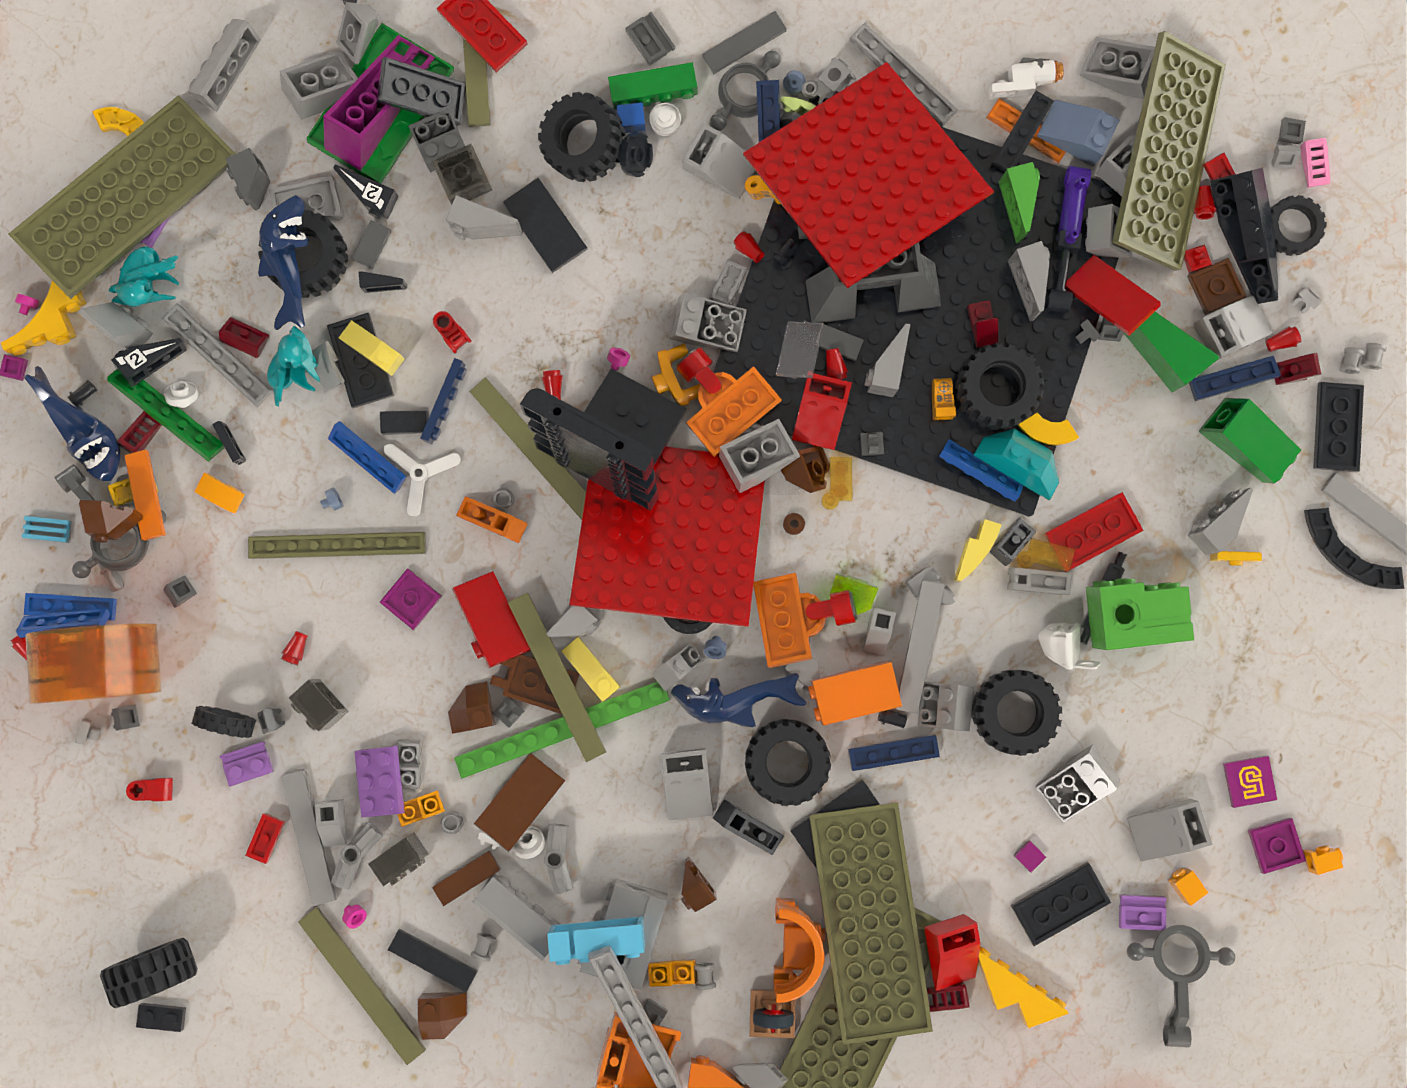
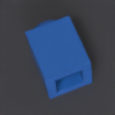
(632, 117)

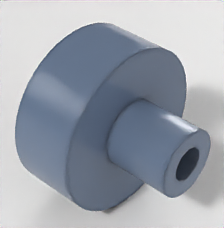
(793, 82)
(333, 500)
(715, 648)

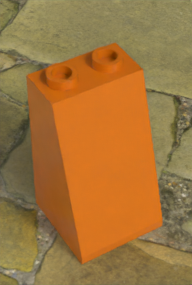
(855, 693)

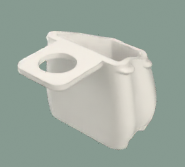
(1062, 645)

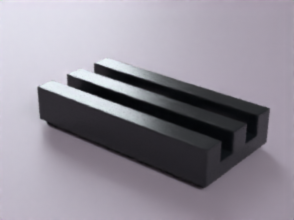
(229, 442)

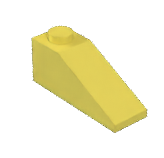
(372, 348)
(591, 669)

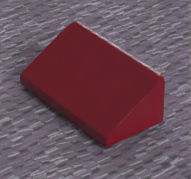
(243, 337)

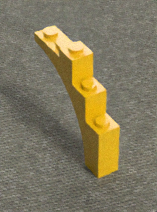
(48, 324)

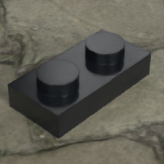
(161, 1017)

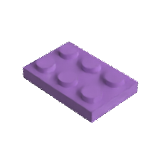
(379, 781)

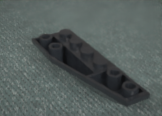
(1248, 229)

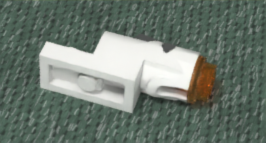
(1024, 76)

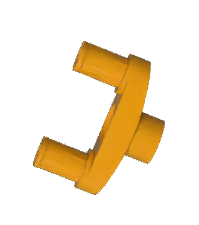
(667, 380)

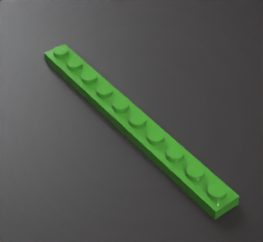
(558, 730)

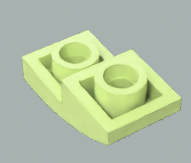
(796, 105)

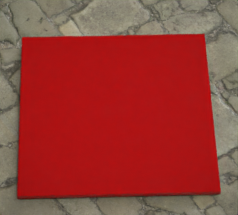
(867, 174)
(682, 557)

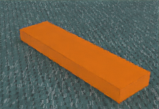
(1006, 118)
(145, 494)

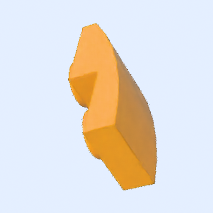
(219, 493)
(421, 808)
(672, 972)

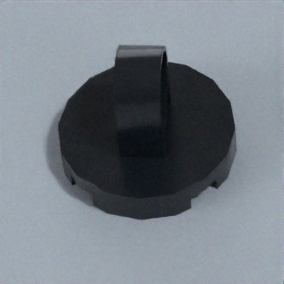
(635, 154)

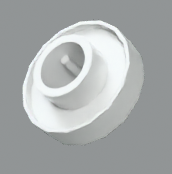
(665, 119)
(181, 394)
(530, 843)

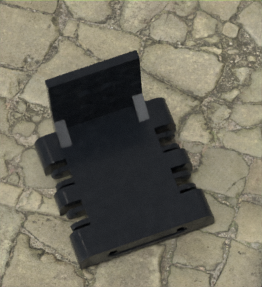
(612, 439)

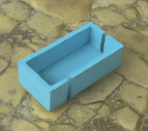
(578, 939)

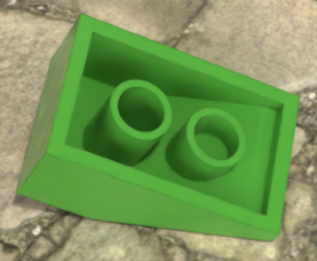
(1019, 193)

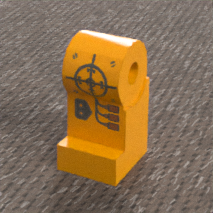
(758, 189)
(943, 399)

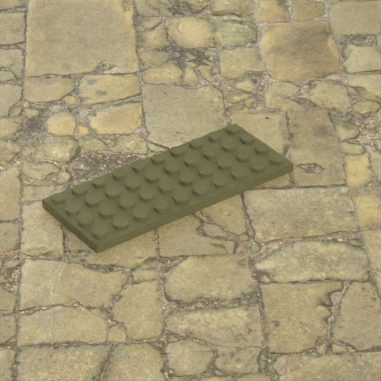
(1169, 152)
(123, 197)
(870, 923)
(817, 1051)

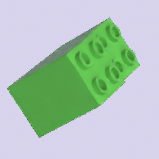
(1138, 614)

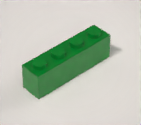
(654, 85)

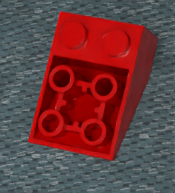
(821, 411)
(953, 950)

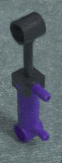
(1069, 237)

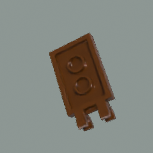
(527, 684)

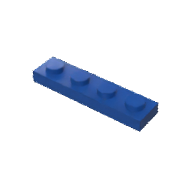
(366, 457)
(973, 466)
(48, 603)
(62, 620)

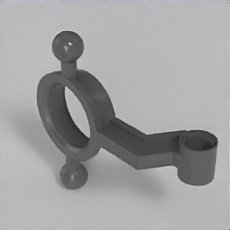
(718, 120)
(70, 480)
(1177, 1033)

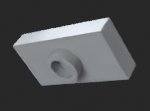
(728, 282)

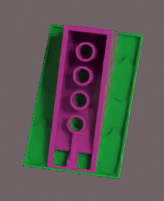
(360, 129)

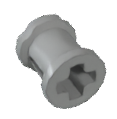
(1374, 356)
(1352, 360)
(483, 947)
(705, 976)

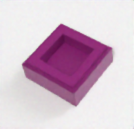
(13, 367)
(1030, 856)

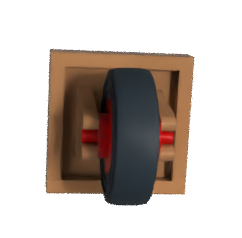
(769, 1017)

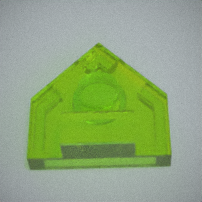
(863, 593)

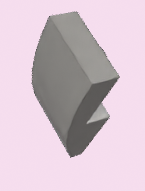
(327, 370)
(410, 762)

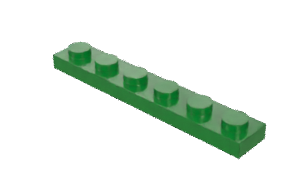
(169, 416)

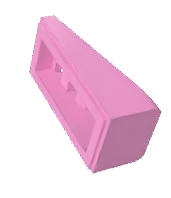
(1322, 153)

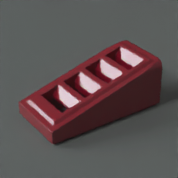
(134, 428)
(964, 1003)

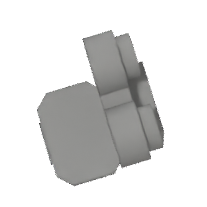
(824, 87)

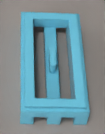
(28, 527)

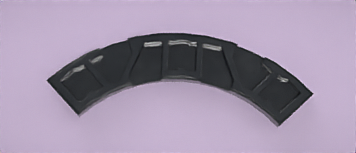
(1344, 559)

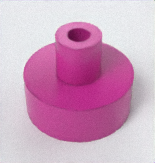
(26, 303)
(618, 358)
(354, 916)

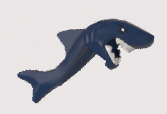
(278, 241)
(85, 435)
(735, 706)

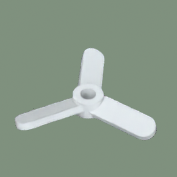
(411, 467)

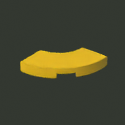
(117, 120)
(1048, 432)

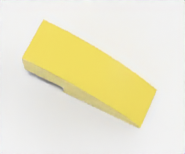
(977, 549)

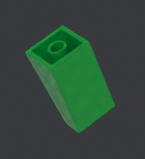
(1171, 352)
(1251, 439)

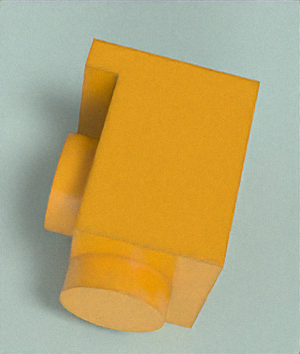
(1323, 859)

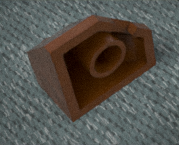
(808, 470)
(107, 521)
(472, 709)
(695, 888)
(440, 1013)

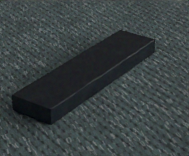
(1023, 131)
(432, 960)

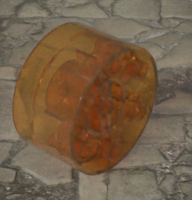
(92, 662)

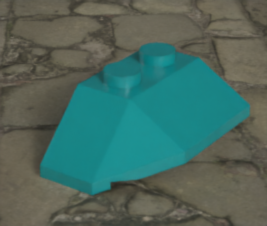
(1021, 460)

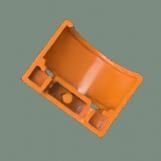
(801, 951)
(621, 1061)

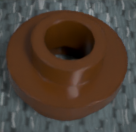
(790, 530)

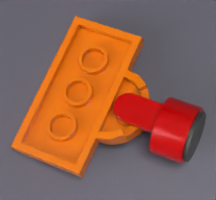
(726, 403)
(794, 617)

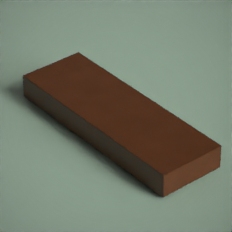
(466, 878)

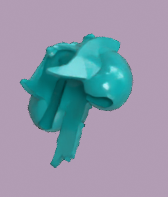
(137, 278)
(290, 363)

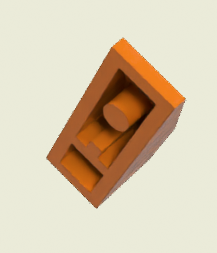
(492, 519)
(709, 1074)

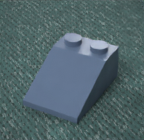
(1078, 130)

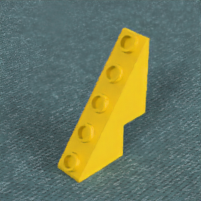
(1011, 988)

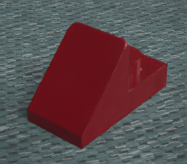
(983, 324)
(1298, 369)

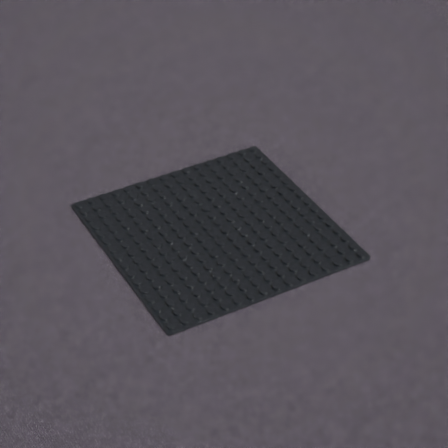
(970, 269)

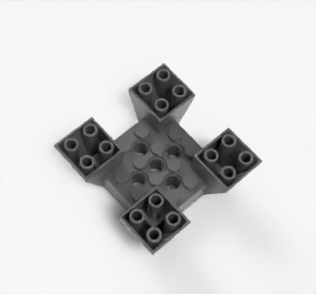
(909, 272)

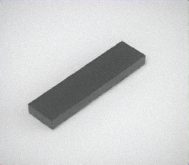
(744, 42)

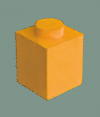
(1187, 886)

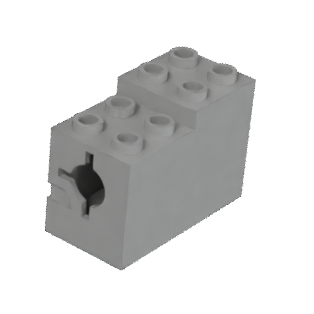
(630, 901)

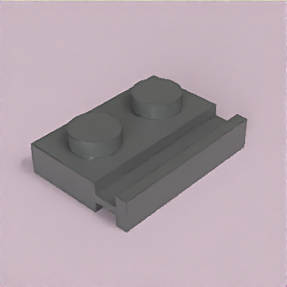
(650, 38)

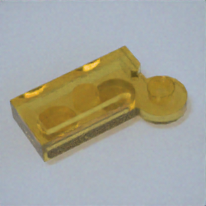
(839, 482)
(1046, 554)

